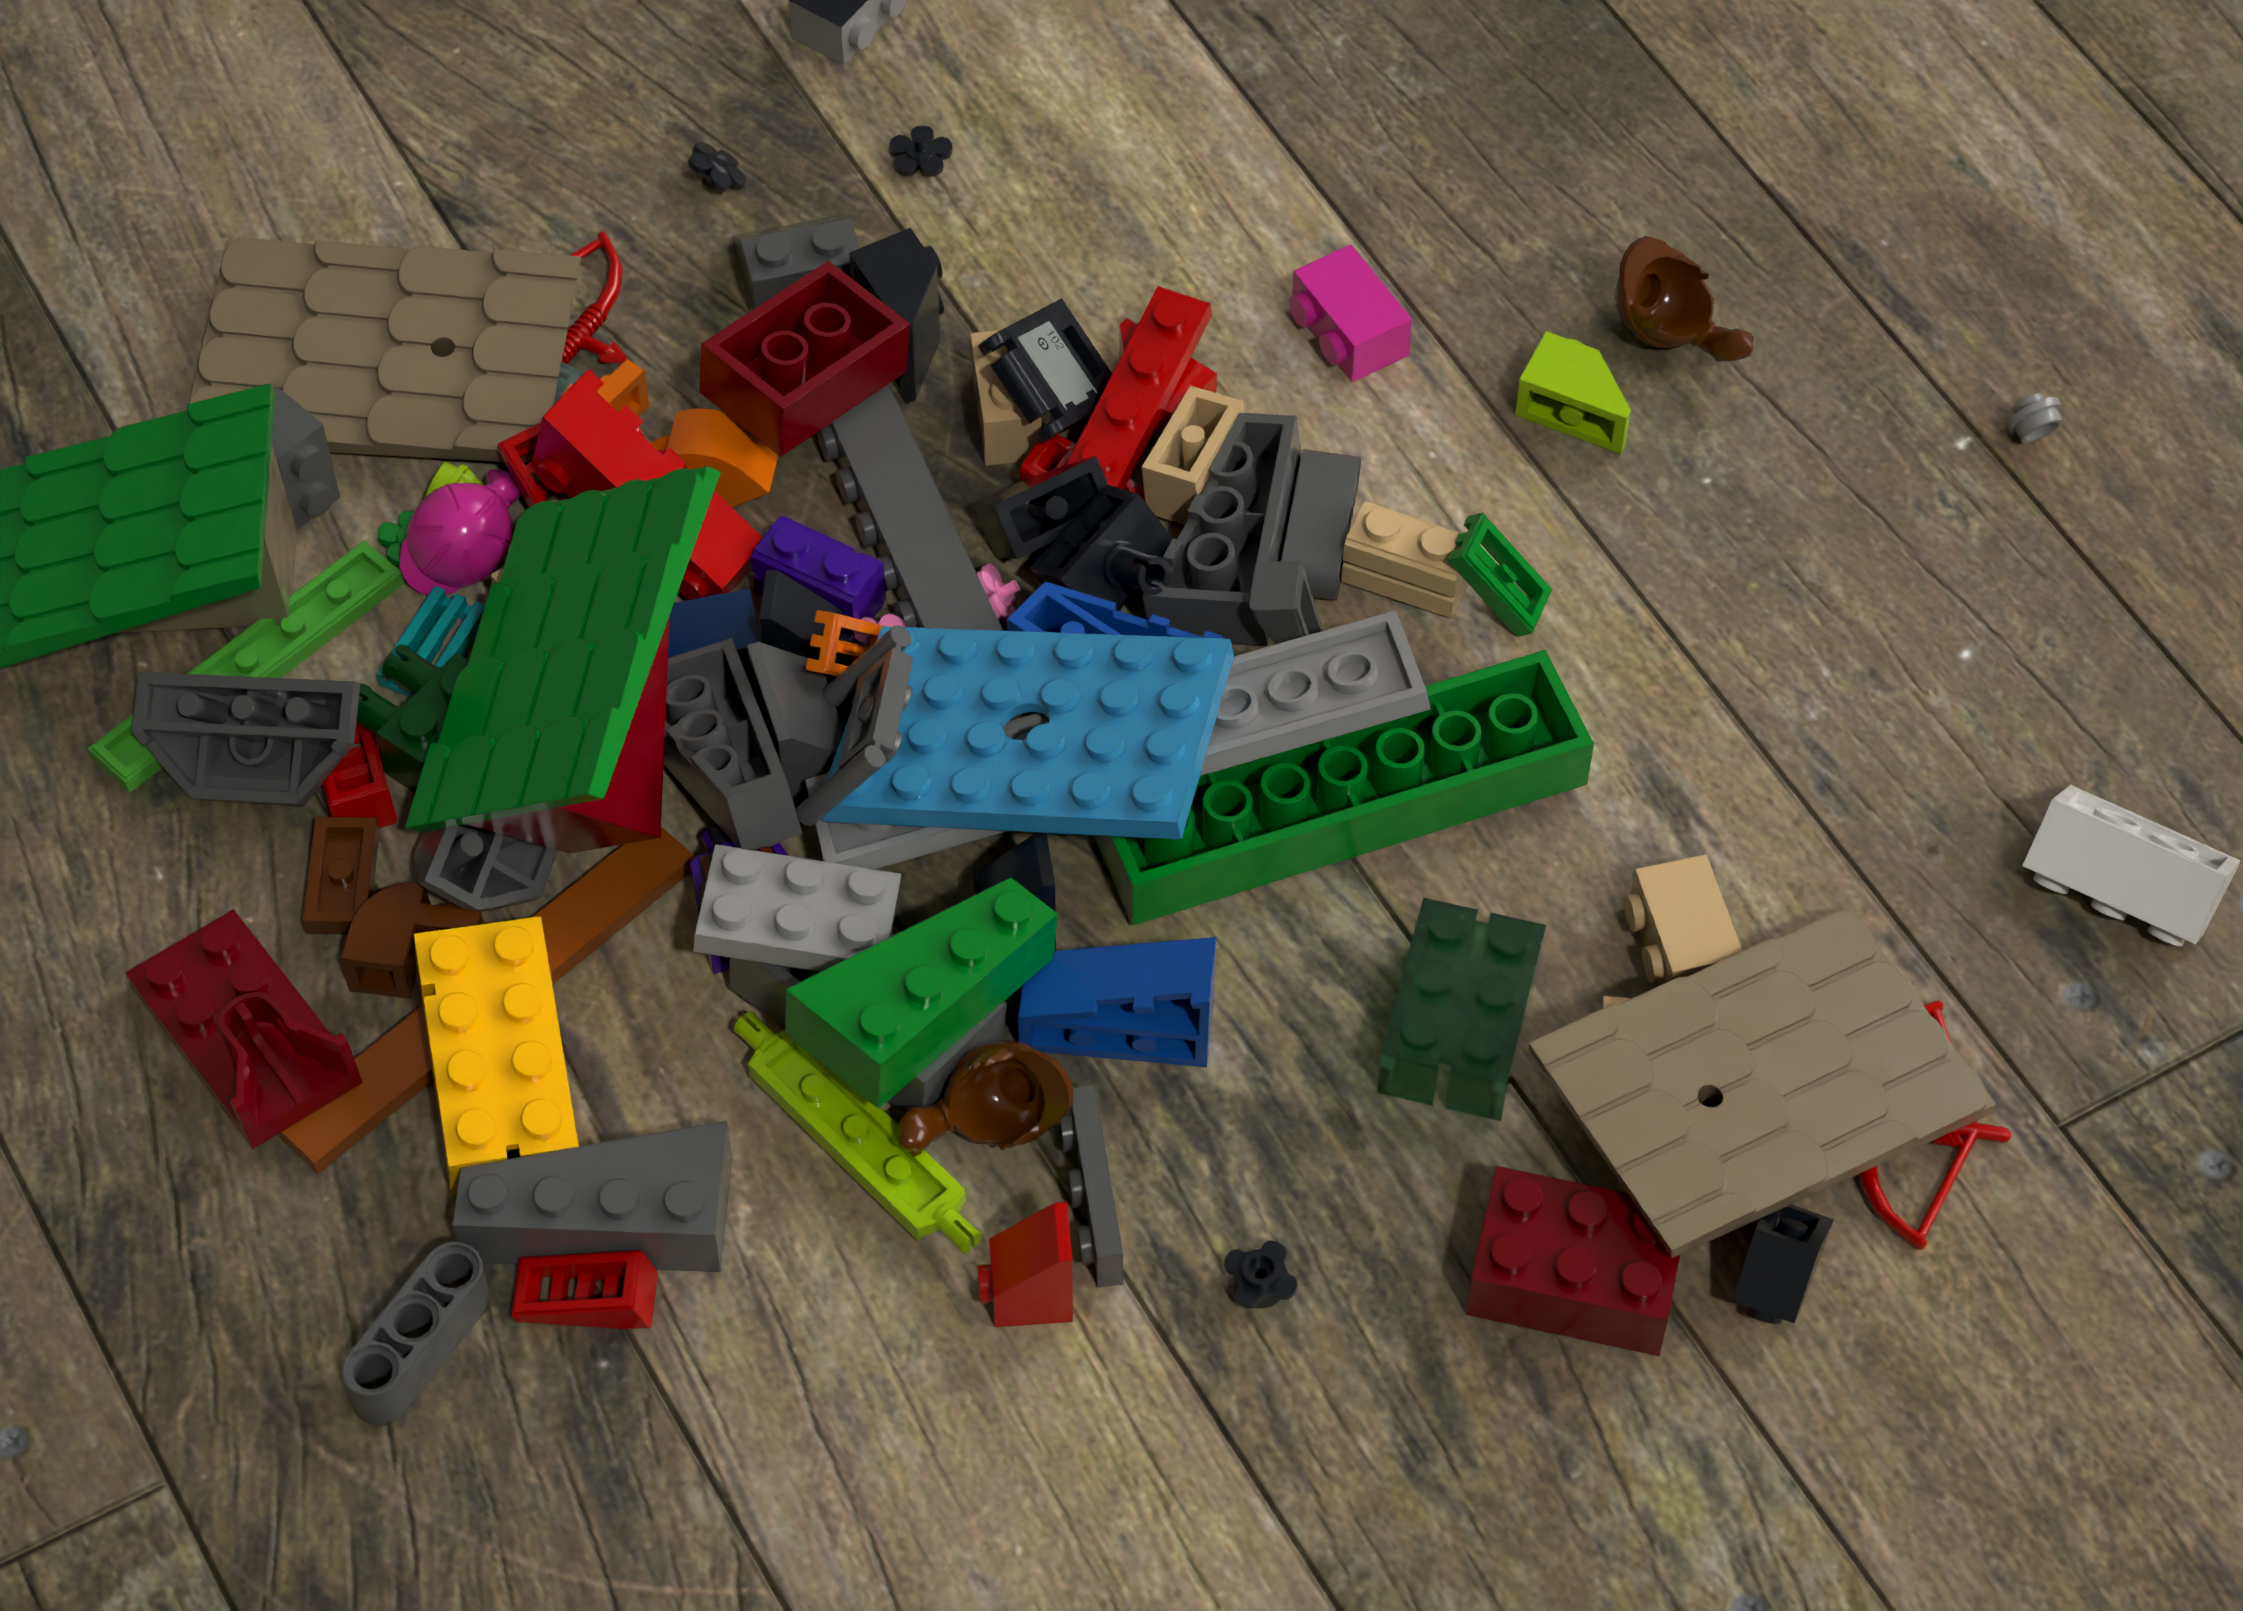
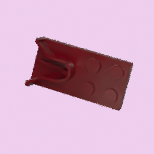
(244, 1029)

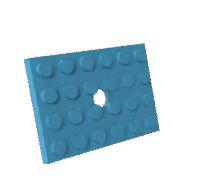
(1111, 762)

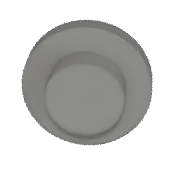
(2035, 417)

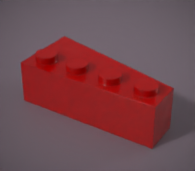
(596, 448)

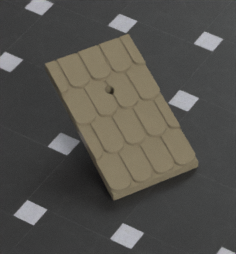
(392, 342)
(1804, 1050)

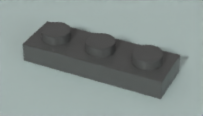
(1092, 1188)

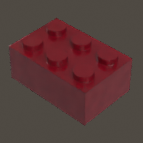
(804, 358)
(1571, 1263)

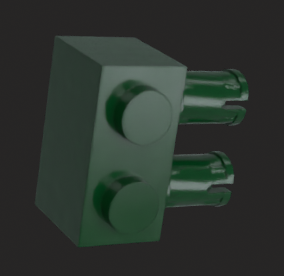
(409, 730)

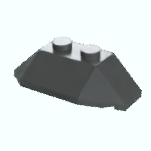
(246, 734)
(482, 867)

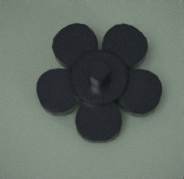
(920, 152)
(719, 168)

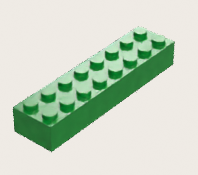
(1480, 750)

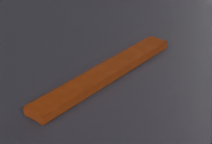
(573, 928)

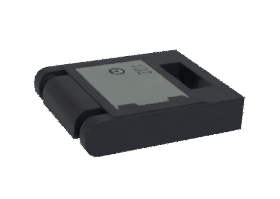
(1050, 368)

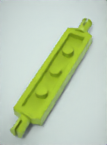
(858, 1136)

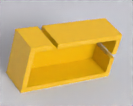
(494, 1043)

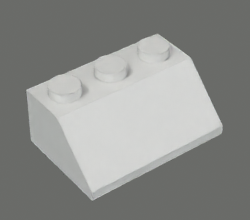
(2129, 865)

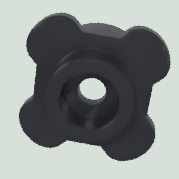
(1256, 1292)

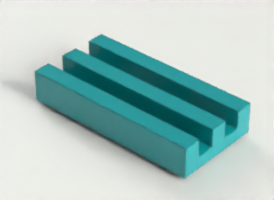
(424, 621)

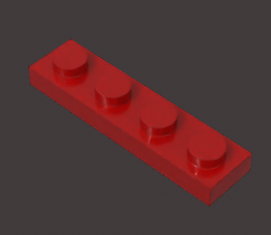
(1142, 384)

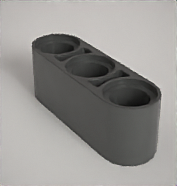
(1322, 518)
(414, 1361)

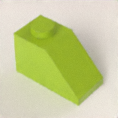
(1573, 393)

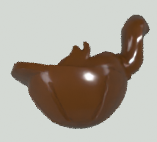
(1669, 305)
(994, 1097)

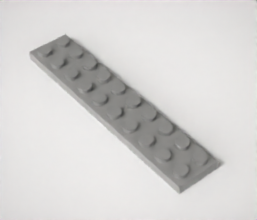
(1269, 706)

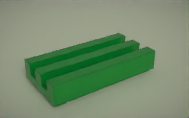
(1496, 582)

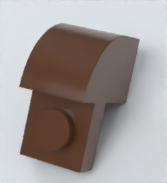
(380, 940)

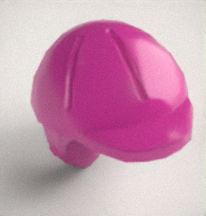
(459, 534)

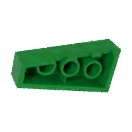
(921, 990)

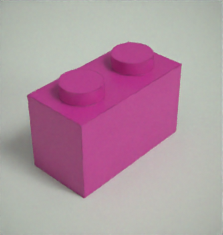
(1350, 313)

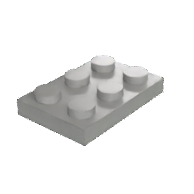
(792, 909)

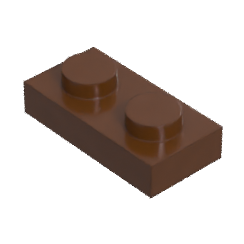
(340, 872)

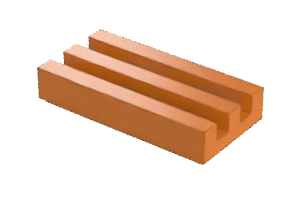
(830, 642)

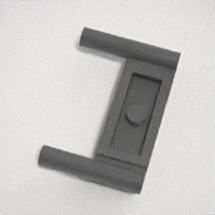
(872, 733)

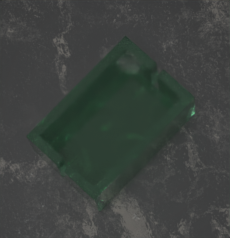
(1461, 1007)

